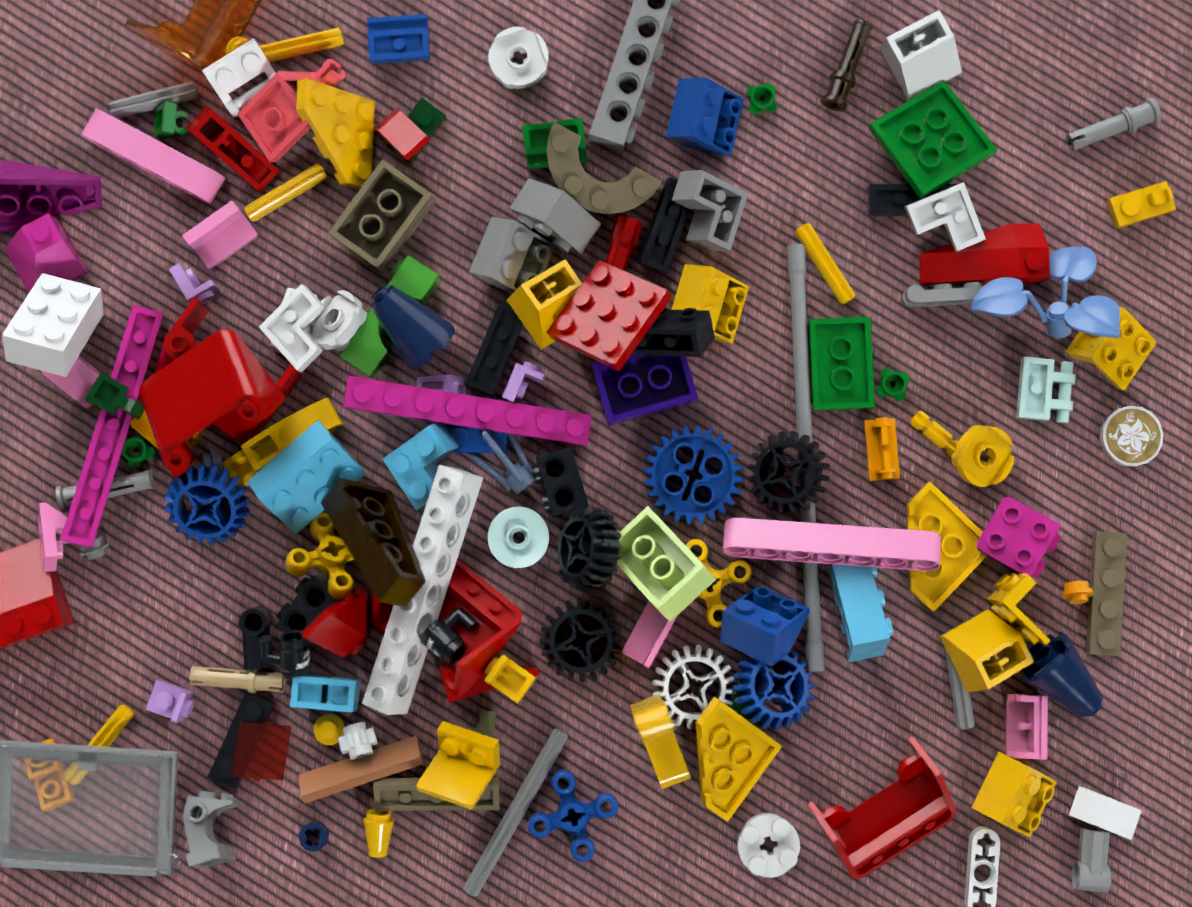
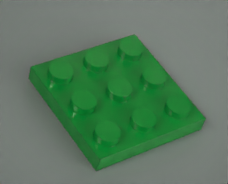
(932, 139)

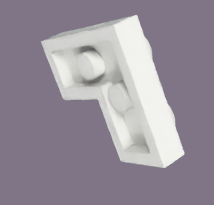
(953, 210)
(288, 324)

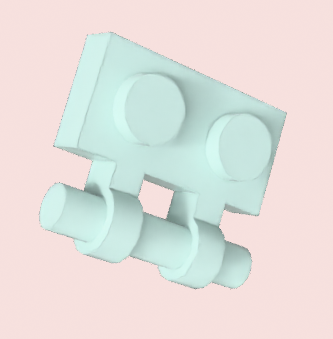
(1036, 389)

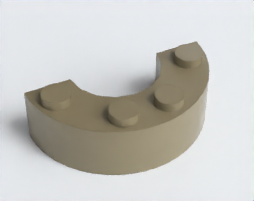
(592, 193)

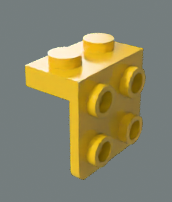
(1008, 593)

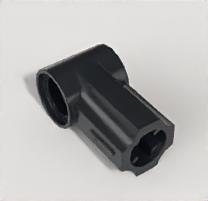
(251, 637)

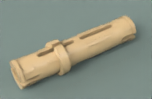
(242, 679)

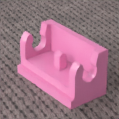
(1026, 726)

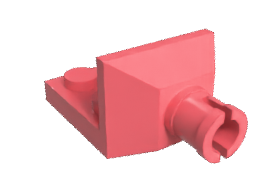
(273, 114)

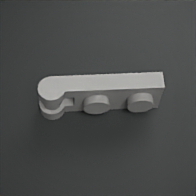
(940, 295)

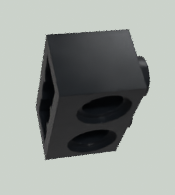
(568, 480)
(303, 605)

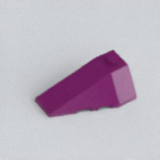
(36, 190)

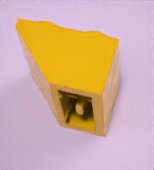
(714, 292)
(543, 299)
(986, 651)
(1014, 794)

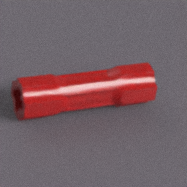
(622, 241)

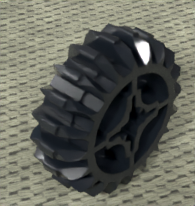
(795, 484)
(588, 548)
(590, 665)

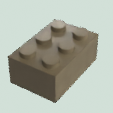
(382, 216)

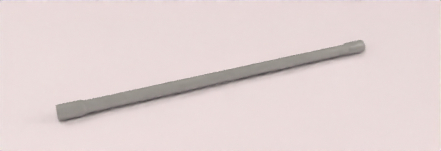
(797, 268)

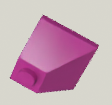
(44, 249)

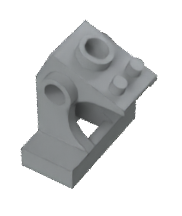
(203, 845)

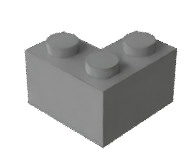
(716, 208)
(554, 215)

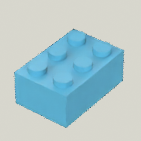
(303, 476)

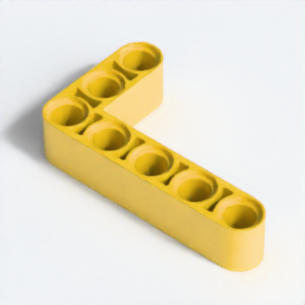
(660, 741)

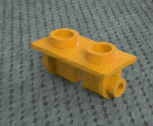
(882, 449)

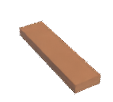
(352, 773)

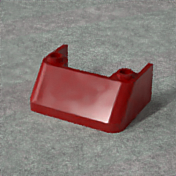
(181, 340)
(891, 818)

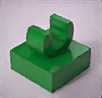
(165, 121)

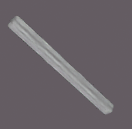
(515, 812)

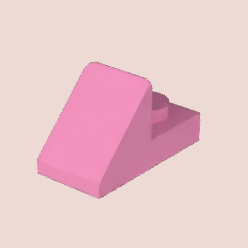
(50, 528)

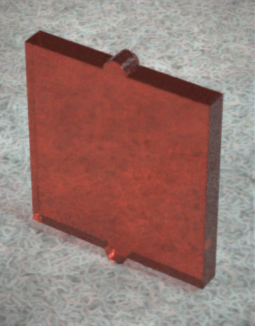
(261, 751)

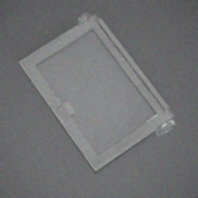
(87, 808)

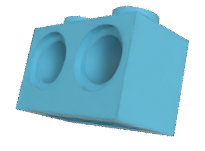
(325, 693)

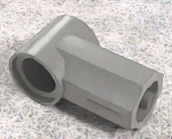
(1091, 869)

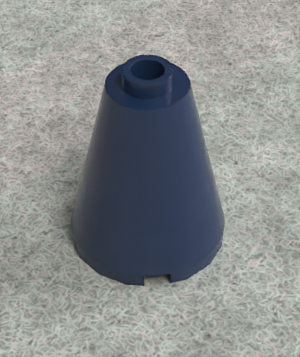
(410, 325)
(1063, 676)

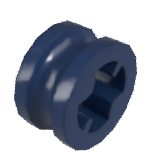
(304, 836)

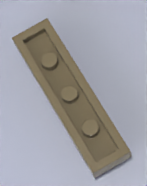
(1106, 604)
(402, 795)

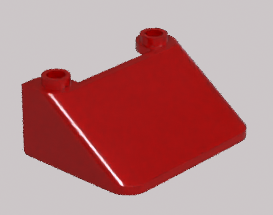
(203, 388)
(495, 617)

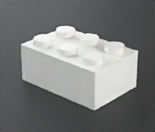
(53, 325)

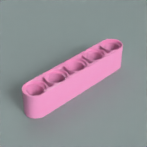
(153, 156)

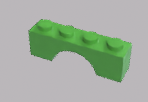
(366, 347)

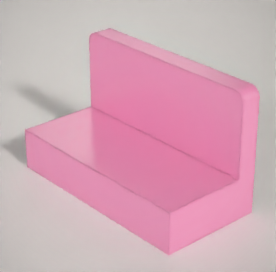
(220, 235)
(78, 381)
(647, 636)

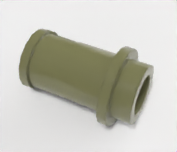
(486, 722)

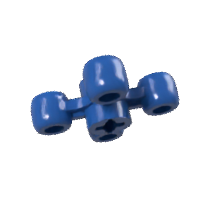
(577, 829)

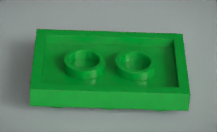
(841, 363)

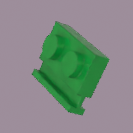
(537, 138)

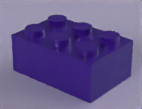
(644, 387)

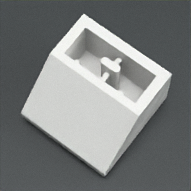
(922, 55)

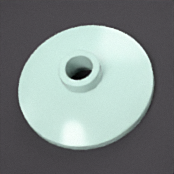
(502, 532)

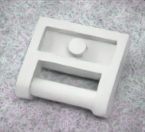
(235, 71)

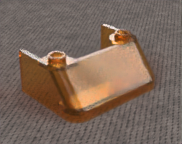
(204, 31)

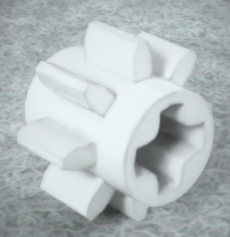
(357, 740)

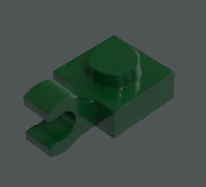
(111, 395)

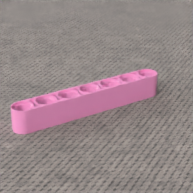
(832, 544)

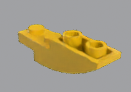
(273, 440)

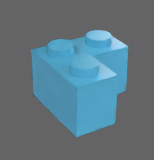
(416, 462)

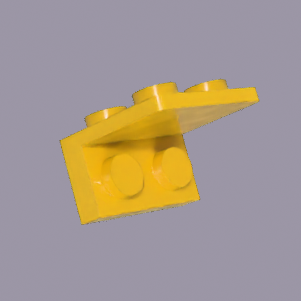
(1115, 357)
(461, 766)

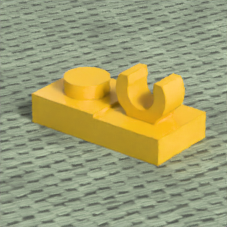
(1141, 204)

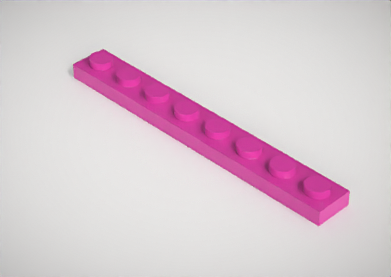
(466, 411)
(111, 430)

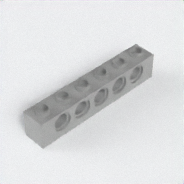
(604, 129)

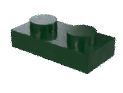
(427, 119)

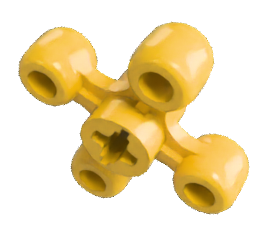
(328, 558)
(724, 577)

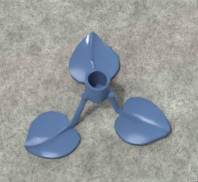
(1092, 316)

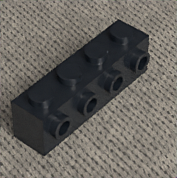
(678, 334)

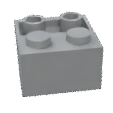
(510, 255)

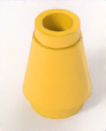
(378, 832)

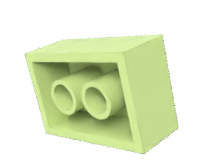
(661, 564)

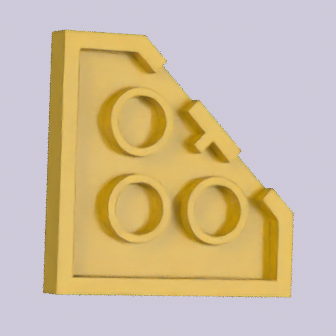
(341, 128)
(959, 554)
(729, 757)

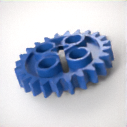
(718, 485)

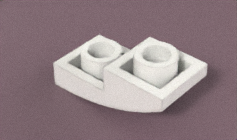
(1105, 813)

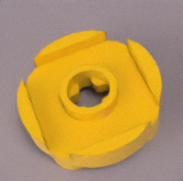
(968, 451)

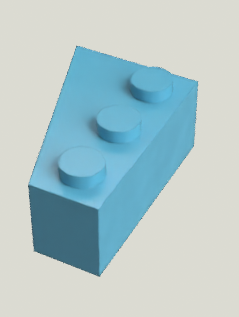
(861, 611)

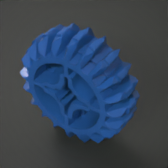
(220, 522)
(791, 704)

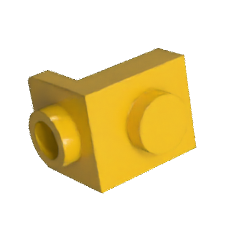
(509, 678)

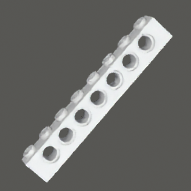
(437, 551)

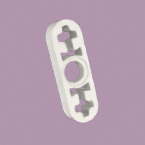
(991, 850)

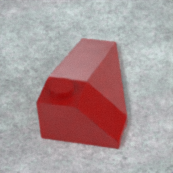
(1008, 251)
(343, 625)

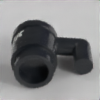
(443, 640)
(292, 656)

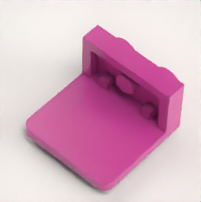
(1019, 537)

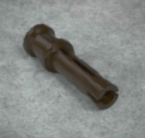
(843, 78)

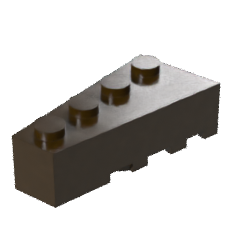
(376, 539)

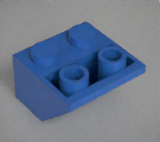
(705, 116)
(763, 624)

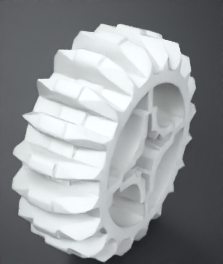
(680, 663)

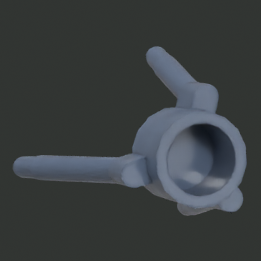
(517, 476)

